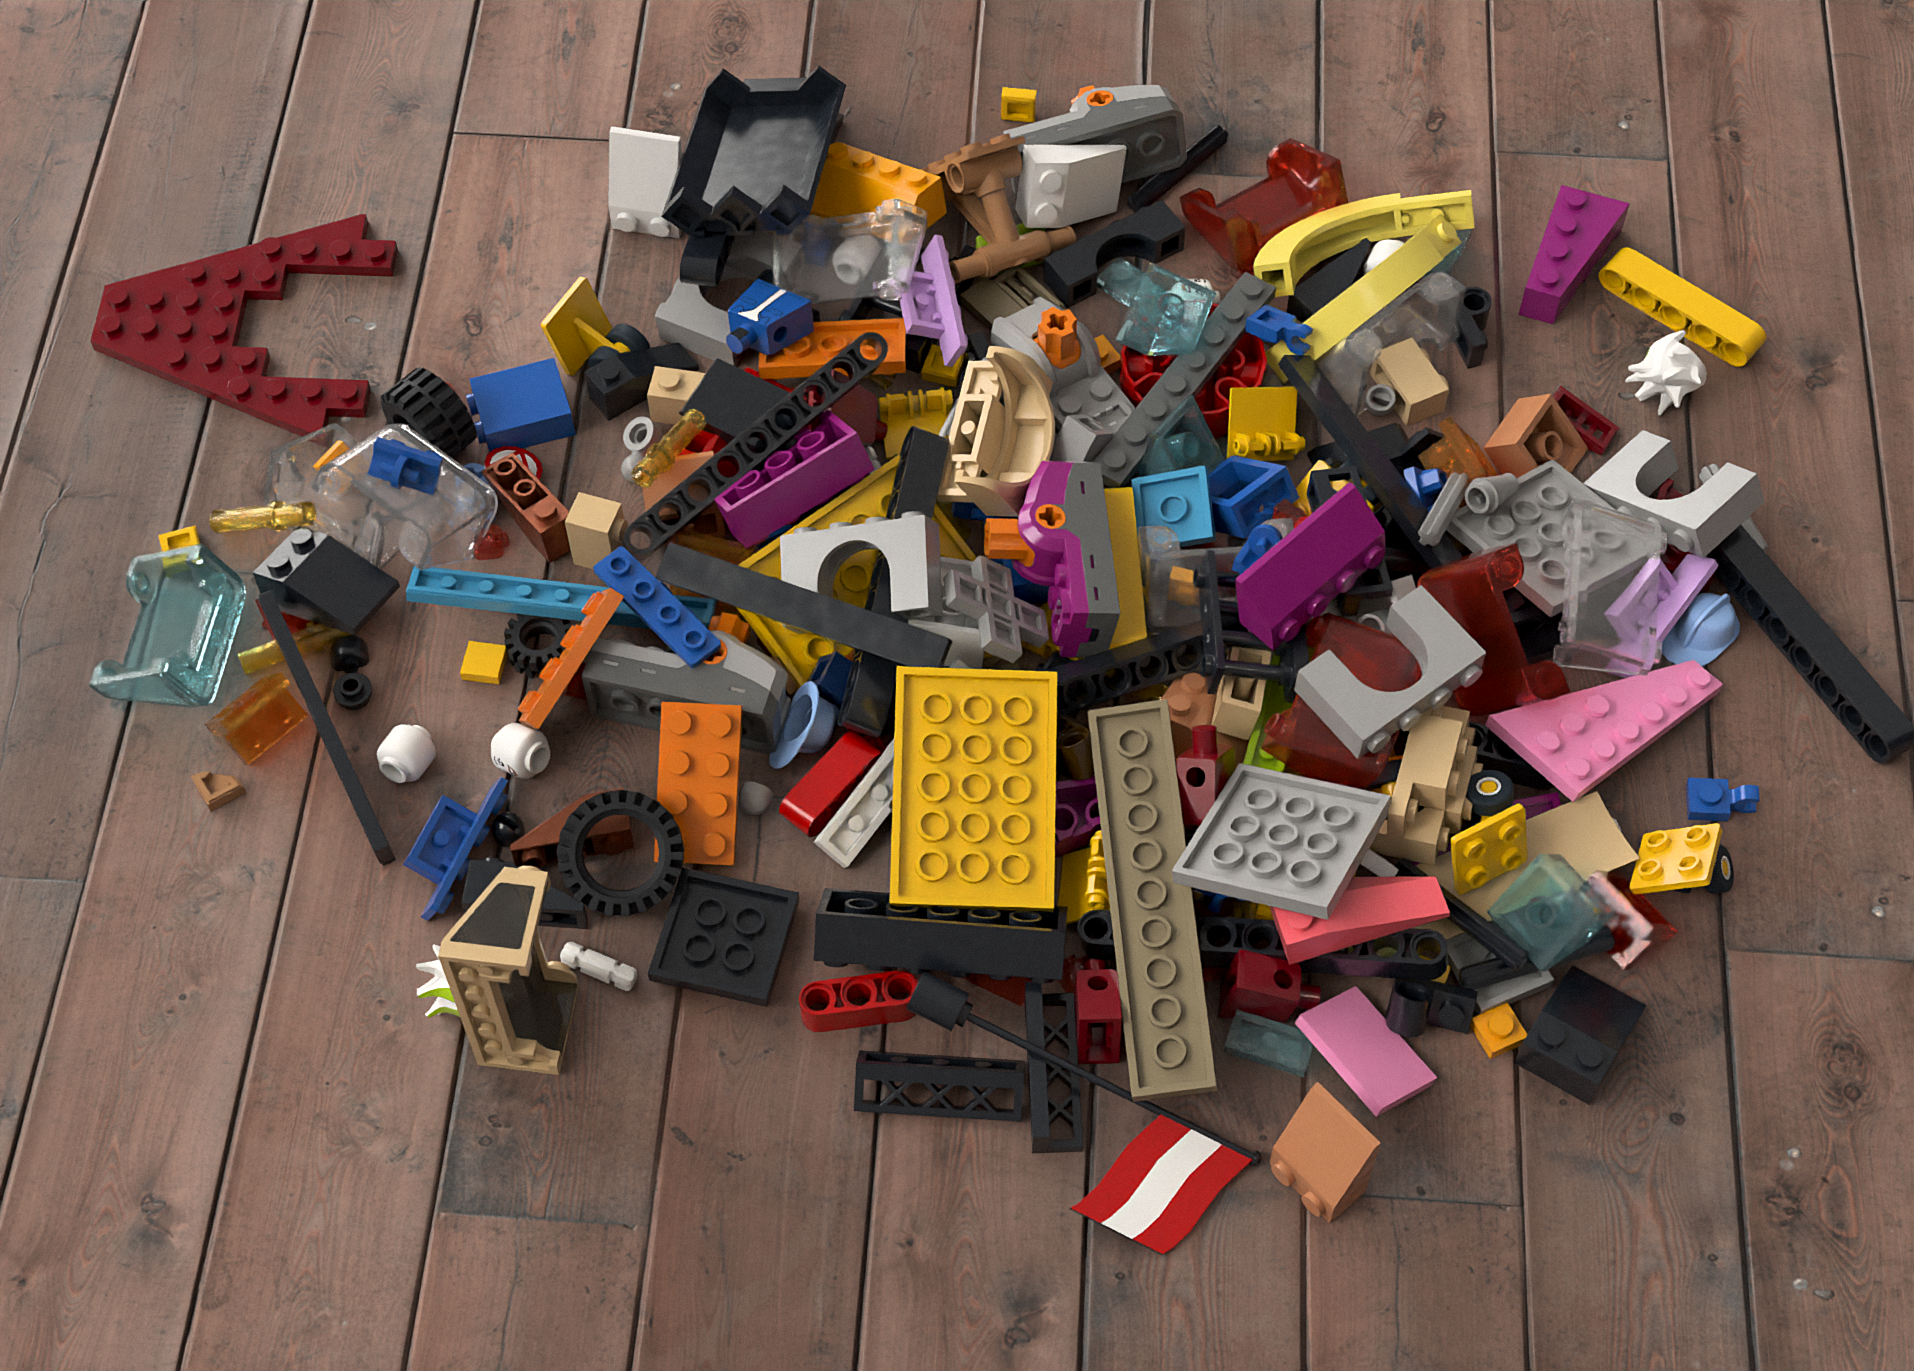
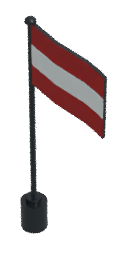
(1160, 1177)

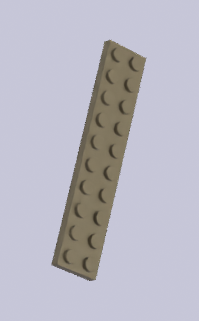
(1150, 914)

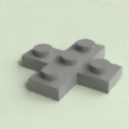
(1000, 615)

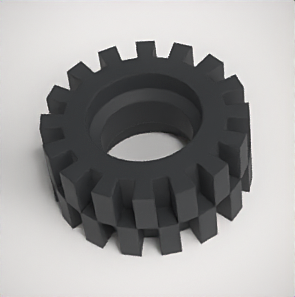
(526, 628)

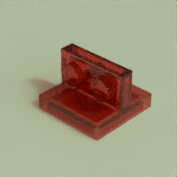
(1636, 921)

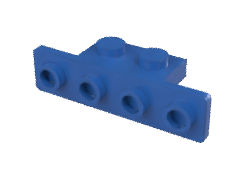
(657, 607)
(446, 842)

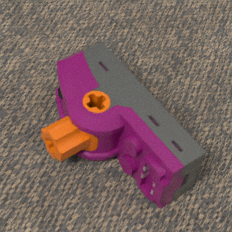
(1065, 545)

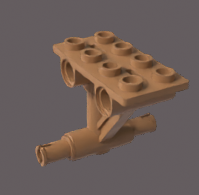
(983, 172)

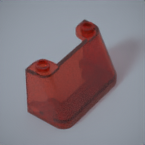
(1297, 186)
(1474, 597)
(1304, 740)

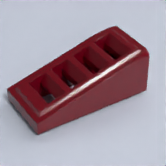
(1583, 413)

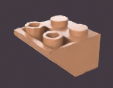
(710, 521)

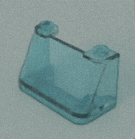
(181, 630)

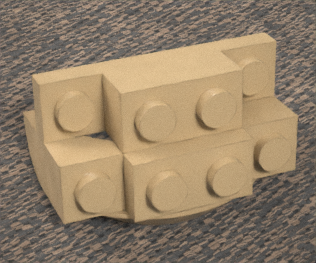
(996, 446)
(1432, 775)

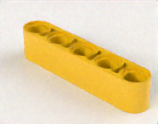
(1682, 307)
(1126, 560)

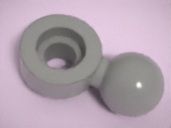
(638, 438)

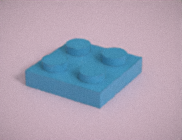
(1176, 501)

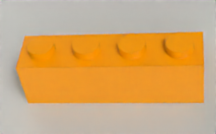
(859, 181)

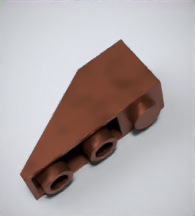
(531, 505)
(540, 845)

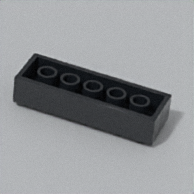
(999, 943)

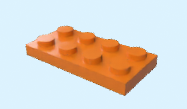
(829, 339)
(560, 670)
(701, 777)

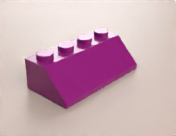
(1310, 567)

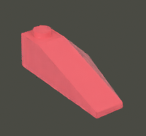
(1365, 912)

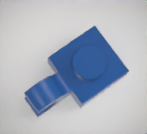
(1276, 325)
(1713, 800)

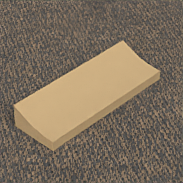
(1576, 830)

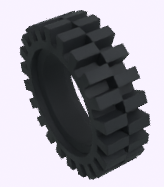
(572, 863)

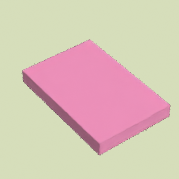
(1365, 1051)

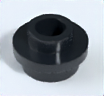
(356, 699)

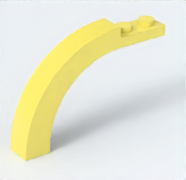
(1340, 228)
(1373, 291)

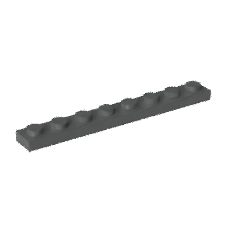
(1183, 378)

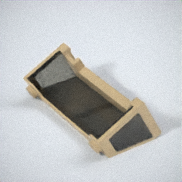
(502, 985)

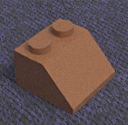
(1533, 435)

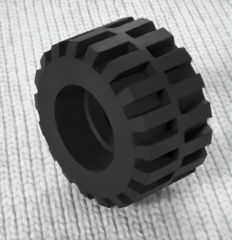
(431, 410)

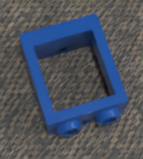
(1242, 489)

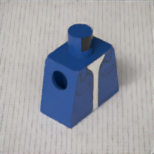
(768, 319)

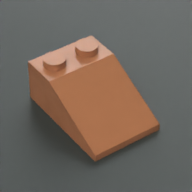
(1194, 707)
(1325, 1155)

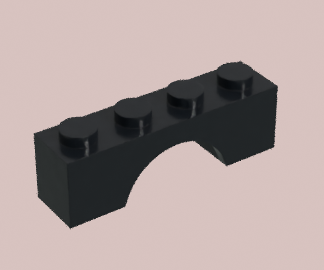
(1147, 234)

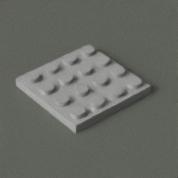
(1534, 523)
(1282, 840)

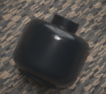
(349, 654)

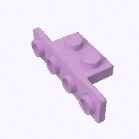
(932, 304)
(1678, 592)

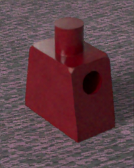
(857, 410)
(1203, 773)
(1264, 988)
(1097, 1002)

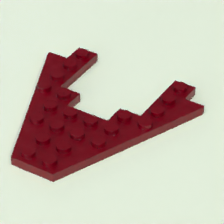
(190, 318)

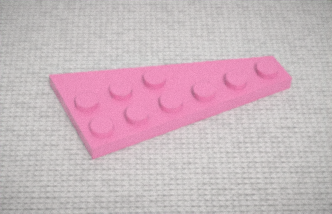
(1599, 729)

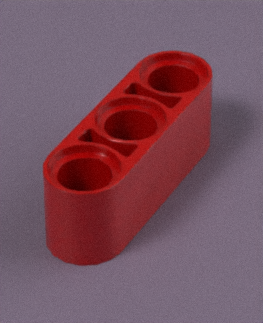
(829, 783)
(841, 991)

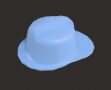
(1702, 630)
(807, 725)

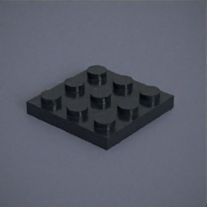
(724, 937)

